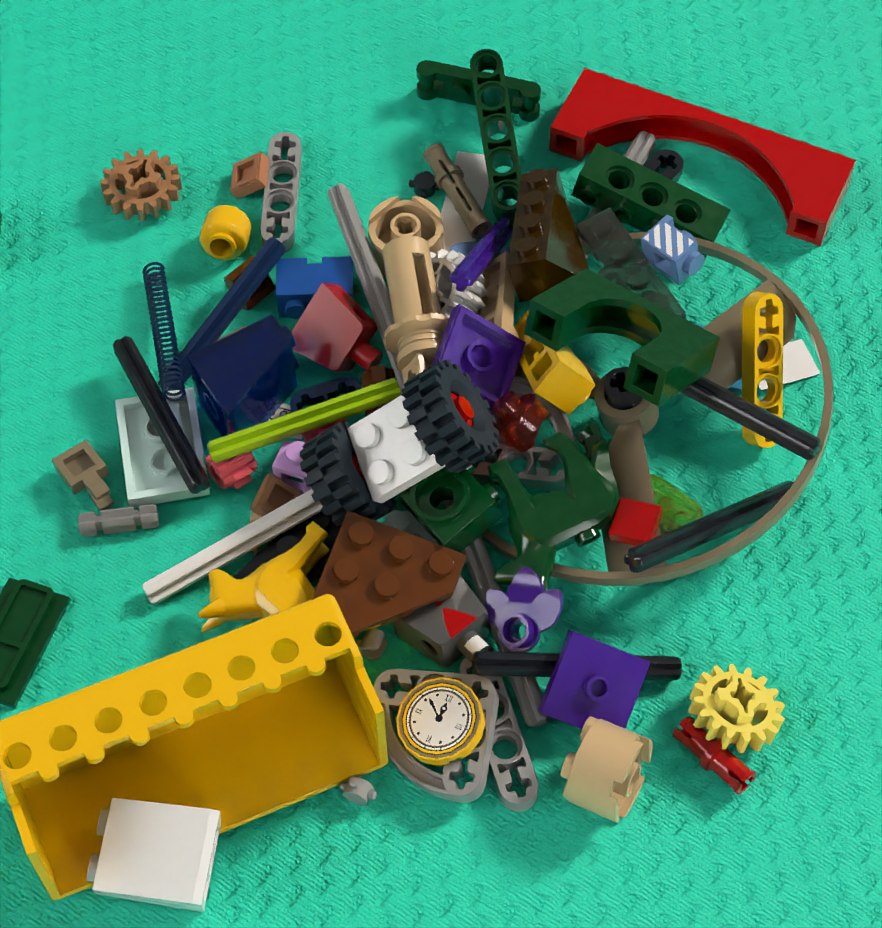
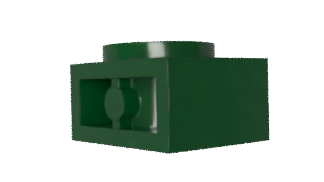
(468, 516)

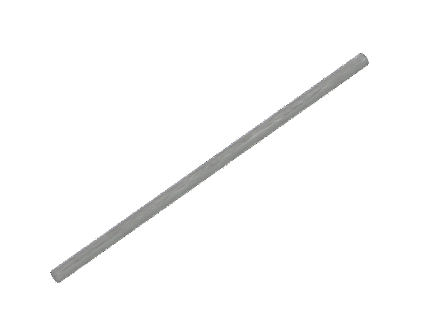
(378, 298)

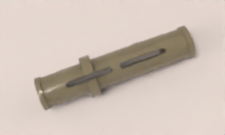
(440, 162)

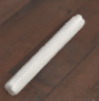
(231, 547)

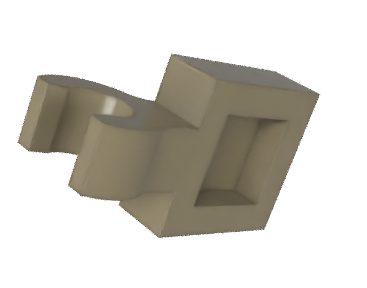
(82, 470)

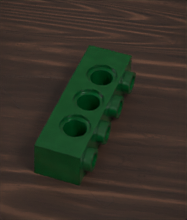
(644, 196)

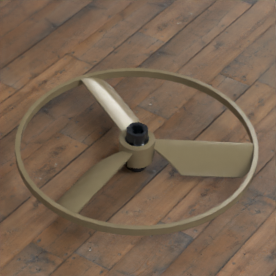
(631, 417)

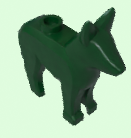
(558, 518)

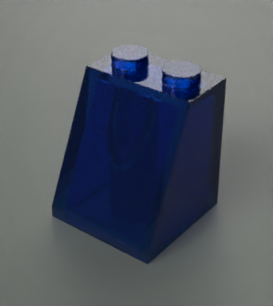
(245, 375)

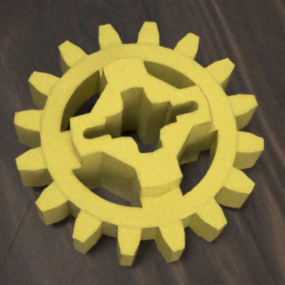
(736, 708)

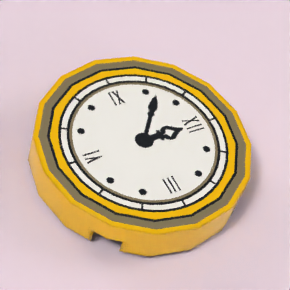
(440, 721)

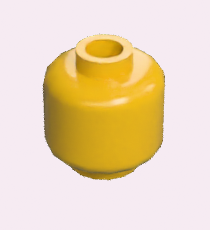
(225, 232)

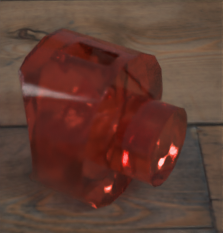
(519, 420)

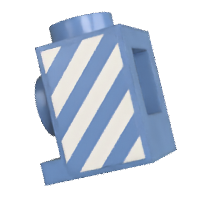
(672, 251)

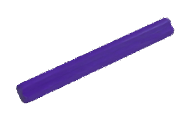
(482, 255)

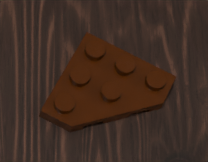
(385, 573)

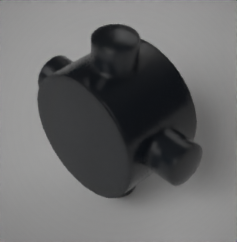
(424, 184)

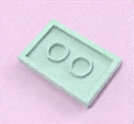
(147, 464)

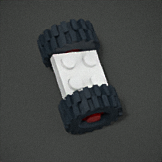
(428, 427)

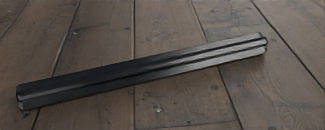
(704, 529)

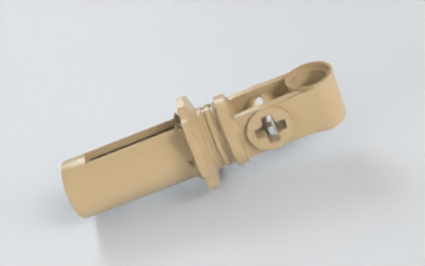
(414, 305)

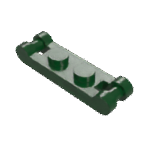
(456, 84)

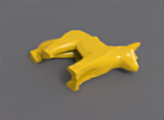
(269, 588)

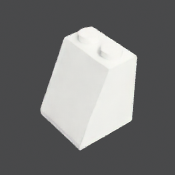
(155, 853)

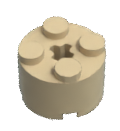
(402, 218)
(606, 769)

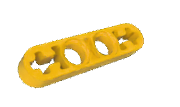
(771, 366)

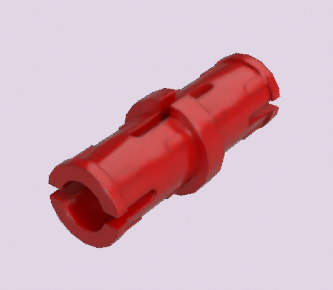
(713, 757)

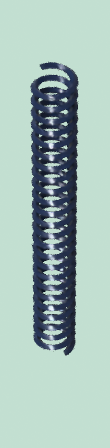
(156, 331)

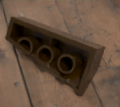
(544, 236)

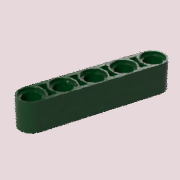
(494, 121)

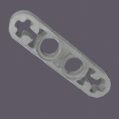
(284, 192)
(508, 729)

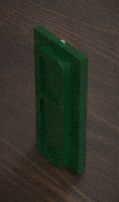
(26, 626)

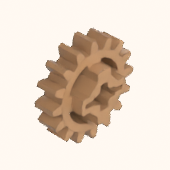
(141, 185)

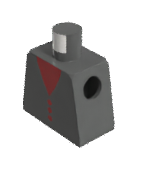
(448, 628)

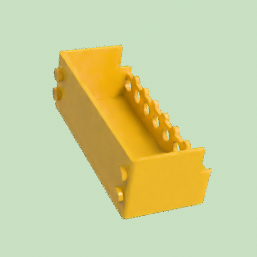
(211, 727)

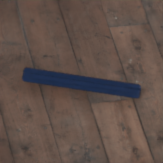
(231, 303)

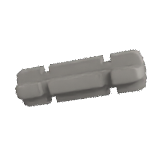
(118, 520)

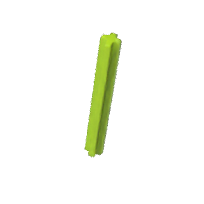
(303, 420)

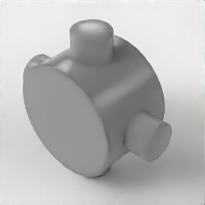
(358, 790)

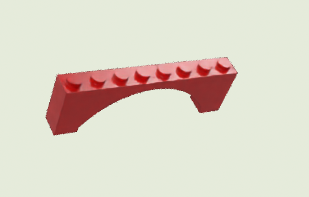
(800, 176)

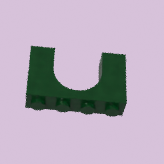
(587, 303)

